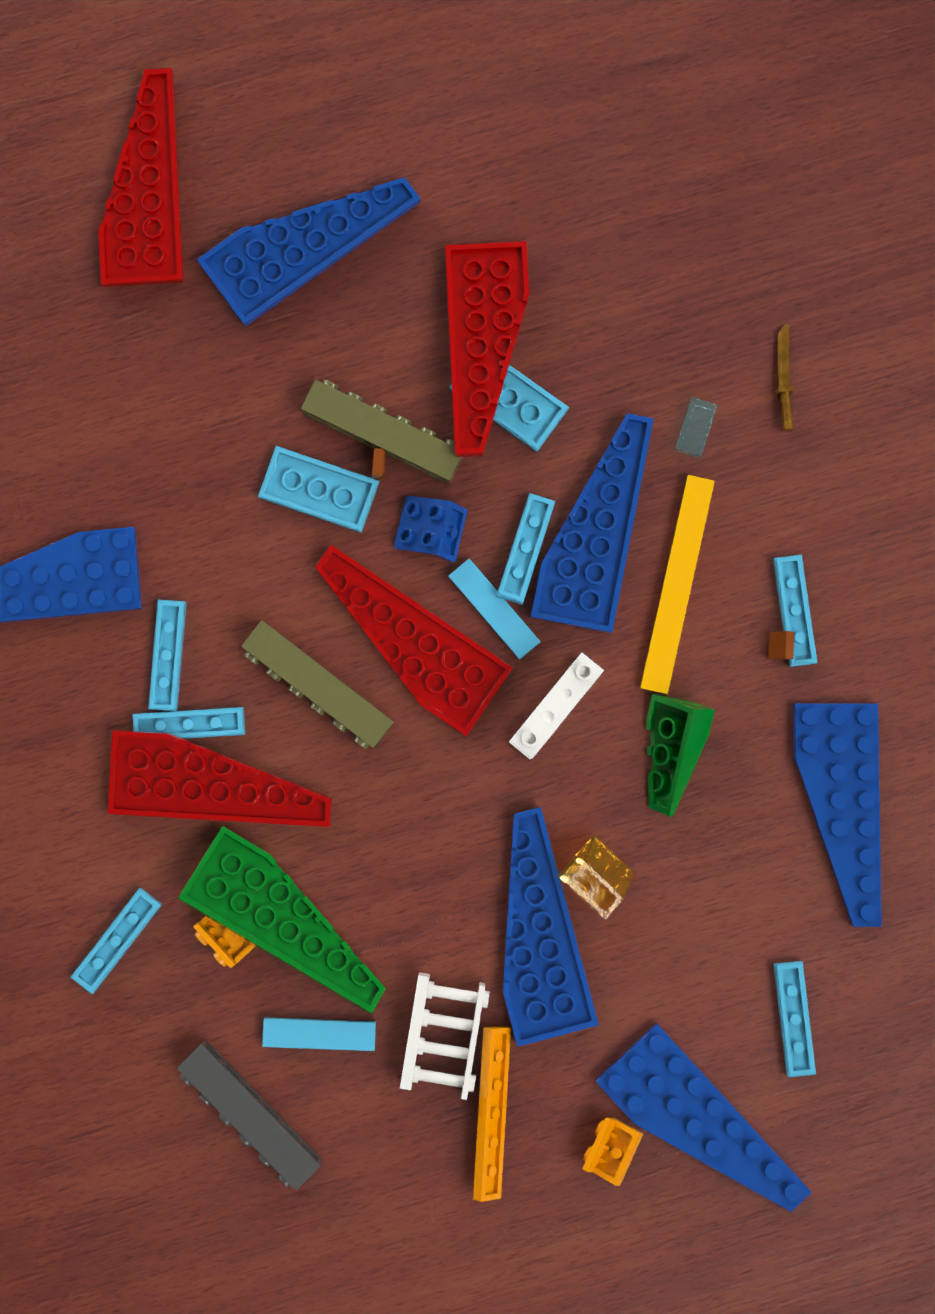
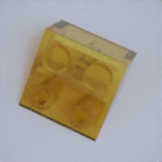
(597, 877)

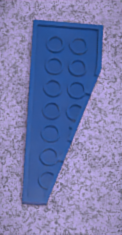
(276, 258)
(588, 558)
(73, 577)
(840, 773)
(542, 962)
(681, 1106)

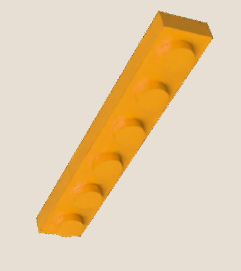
(492, 1113)

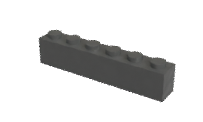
(250, 1115)

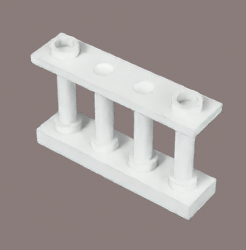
(556, 706)
(418, 1045)

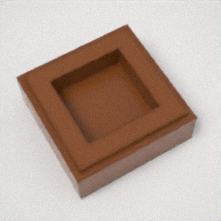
(379, 464)
(781, 645)

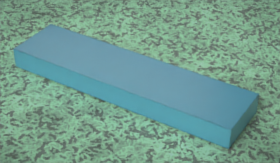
(525, 549)
(795, 608)
(494, 609)
(167, 655)
(193, 722)
(116, 940)
(794, 1019)
(319, 1034)

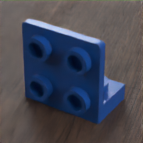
(431, 527)

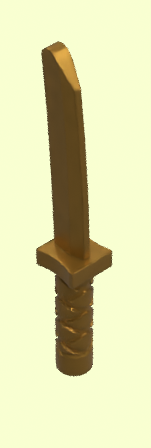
(784, 389)

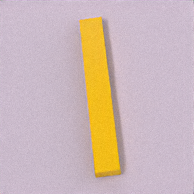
(677, 584)

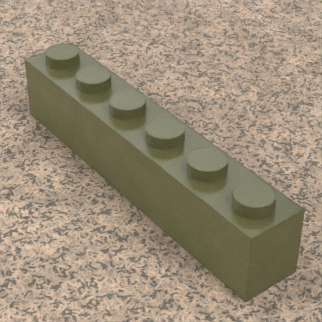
(379, 430)
(317, 684)

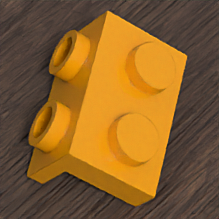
(227, 945)
(612, 1150)

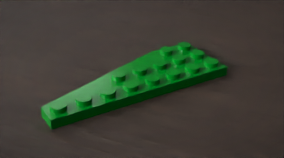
(260, 903)

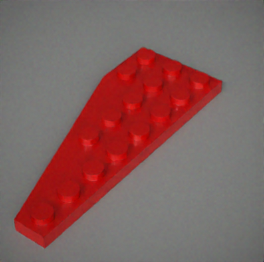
(143, 215)
(485, 315)
(432, 658)
(181, 779)

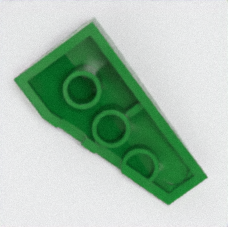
(676, 742)

